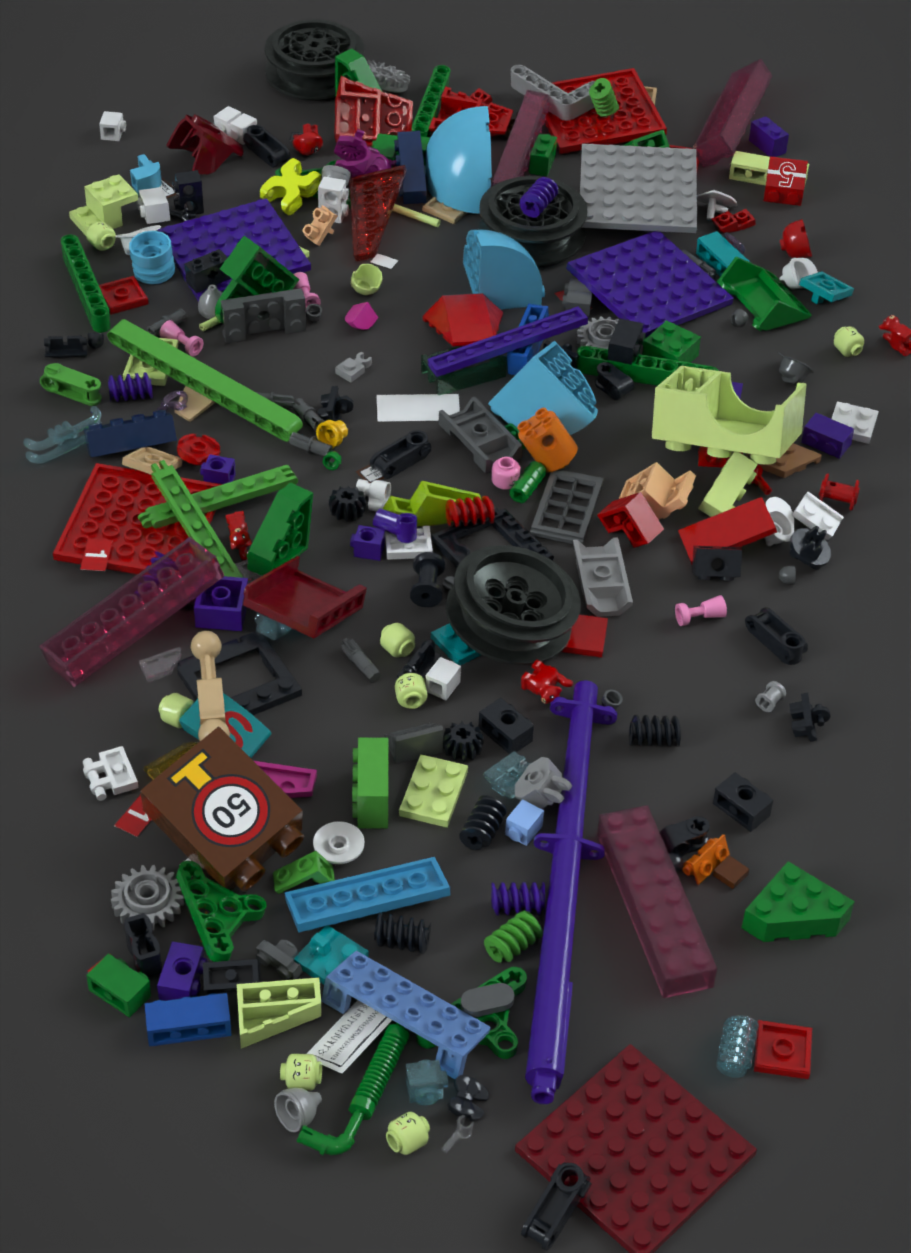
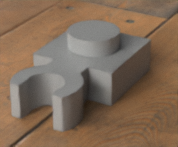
(352, 369)

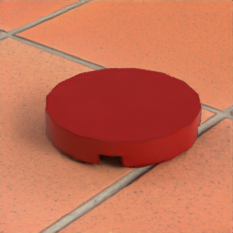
(197, 449)

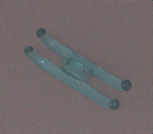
(65, 437)

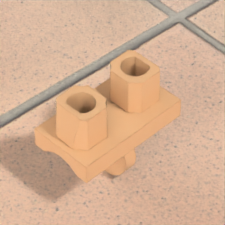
(320, 225)

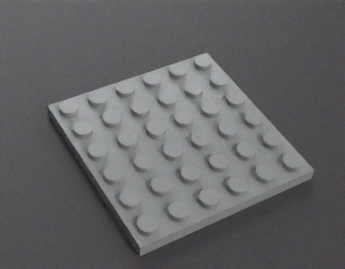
(639, 188)

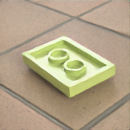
(135, 365)
(433, 790)

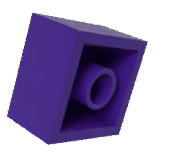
(222, 605)

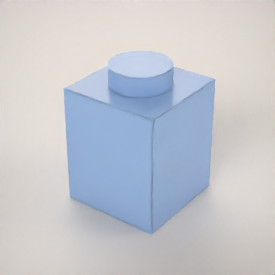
(524, 822)

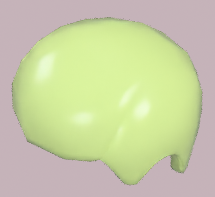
(366, 279)

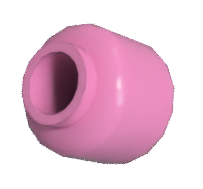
(505, 472)

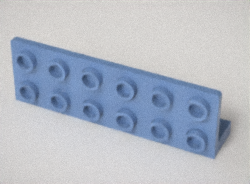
(408, 1005)

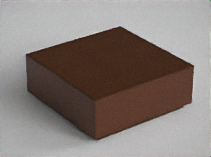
(731, 872)

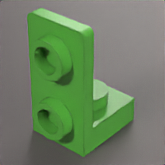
(301, 870)

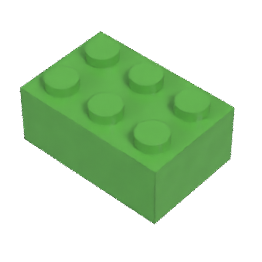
(372, 784)

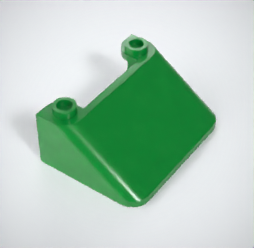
(762, 295)

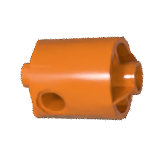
(547, 440)

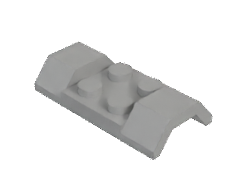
(603, 578)

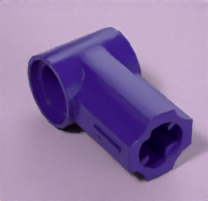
(401, 525)

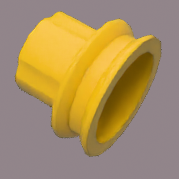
(332, 432)

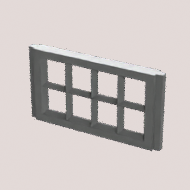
(557, 533)

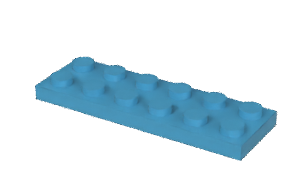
(367, 894)

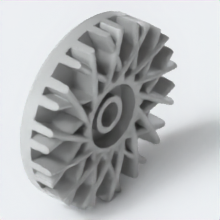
(389, 78)

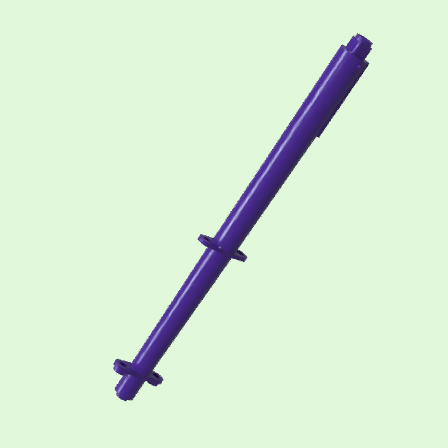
(553, 988)

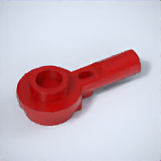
(760, 482)

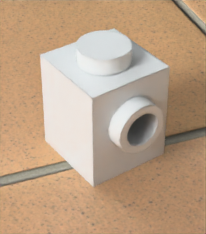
(112, 126)
(443, 678)

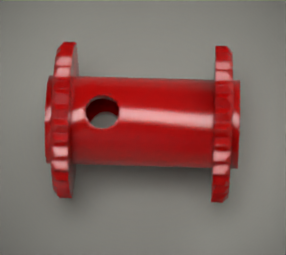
(839, 491)

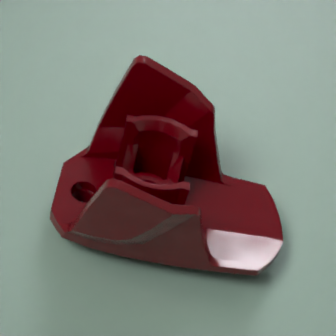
(206, 141)

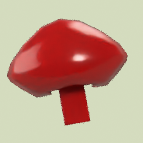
(309, 141)

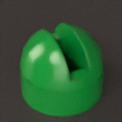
(328, 464)

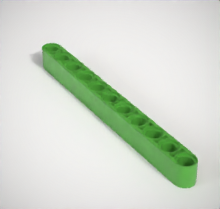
(205, 380)

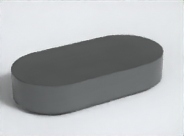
(487, 999)

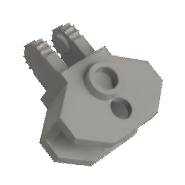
(543, 784)

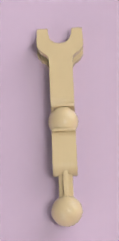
(206, 648)

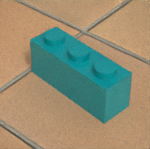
(717, 252)

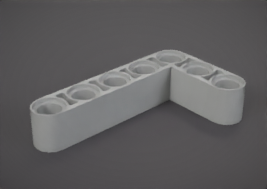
(562, 104)

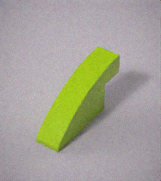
(428, 503)

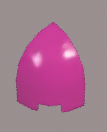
(361, 316)

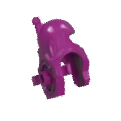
(359, 157)

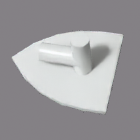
(716, 202)

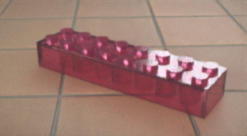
(732, 113)
(131, 611)
(656, 902)

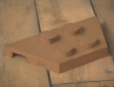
(791, 461)

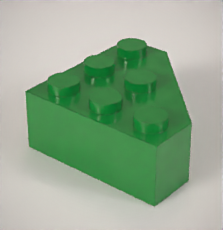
(355, 68)
(283, 531)
(796, 908)

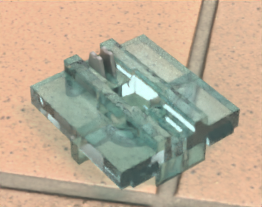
(499, 774)

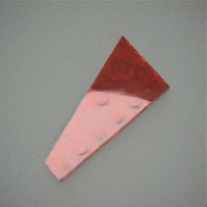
(371, 207)

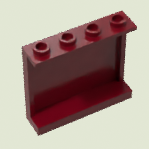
(301, 599)

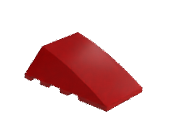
(452, 103)
(369, 111)
(464, 318)

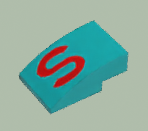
(243, 726)

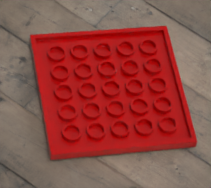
(633, 120)
(110, 512)

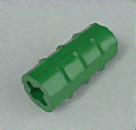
(528, 482)

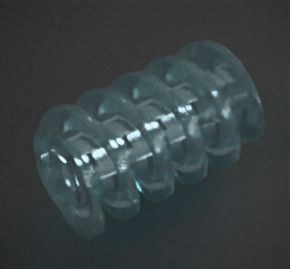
(737, 1045)

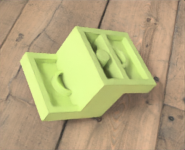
(104, 203)

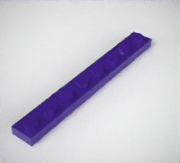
(507, 341)

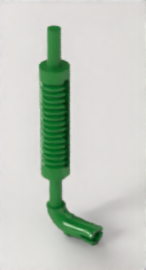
(366, 1096)

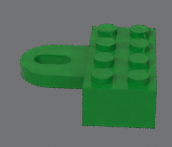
(253, 274)

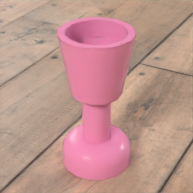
(310, 298)
(172, 331)
(710, 608)

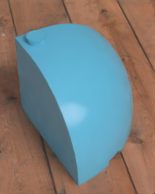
(460, 160)
(502, 270)
(550, 384)

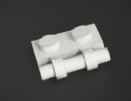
(117, 769)

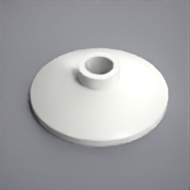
(339, 835)

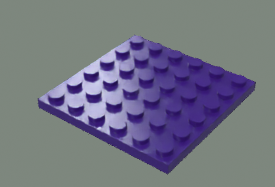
(226, 228)
(649, 282)

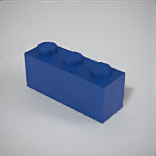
(187, 1019)

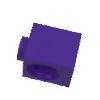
(218, 469)
(368, 542)

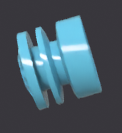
(152, 257)

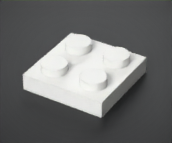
(857, 417)

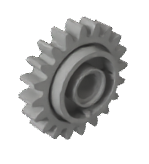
(596, 333)
(148, 893)

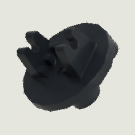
(810, 547)

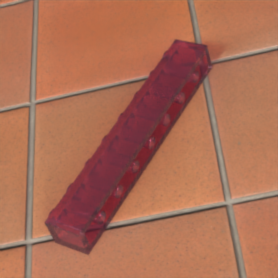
(522, 137)

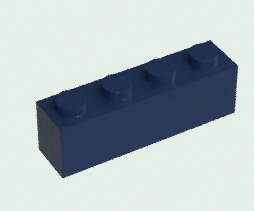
(411, 155)
(130, 434)

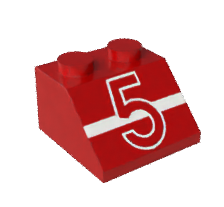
(785, 181)

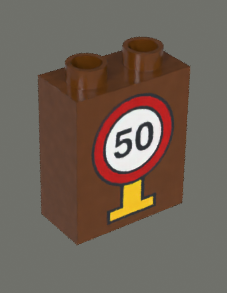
(223, 811)

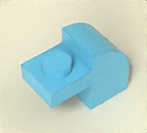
(146, 175)

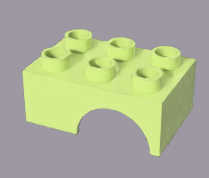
(704, 411)

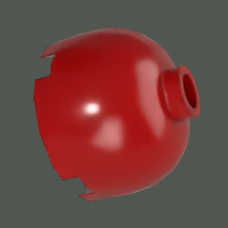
(796, 240)

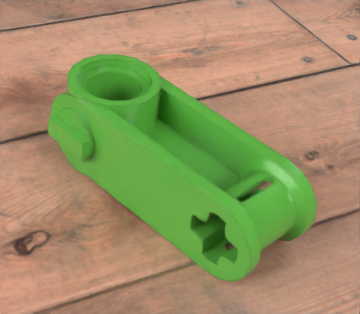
(71, 384)

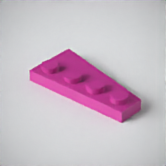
(292, 780)

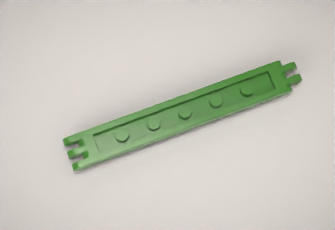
(224, 495)
(191, 516)

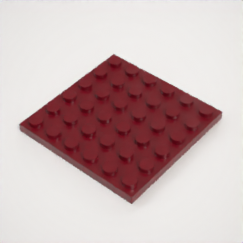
(643, 1145)

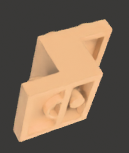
(660, 489)

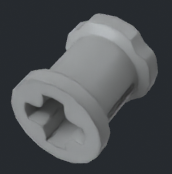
(772, 694)

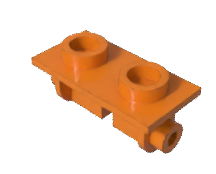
(709, 858)

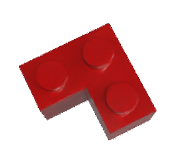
(632, 516)

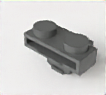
(280, 957)

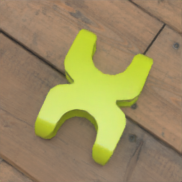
(291, 186)

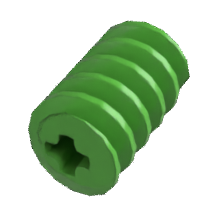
(603, 97)
(512, 937)

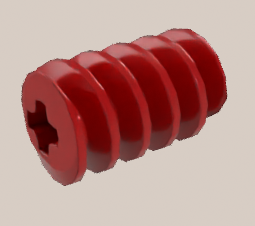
(469, 509)

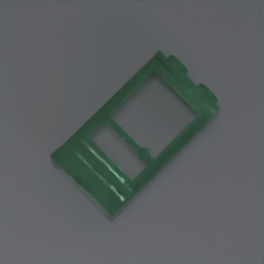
(468, 376)

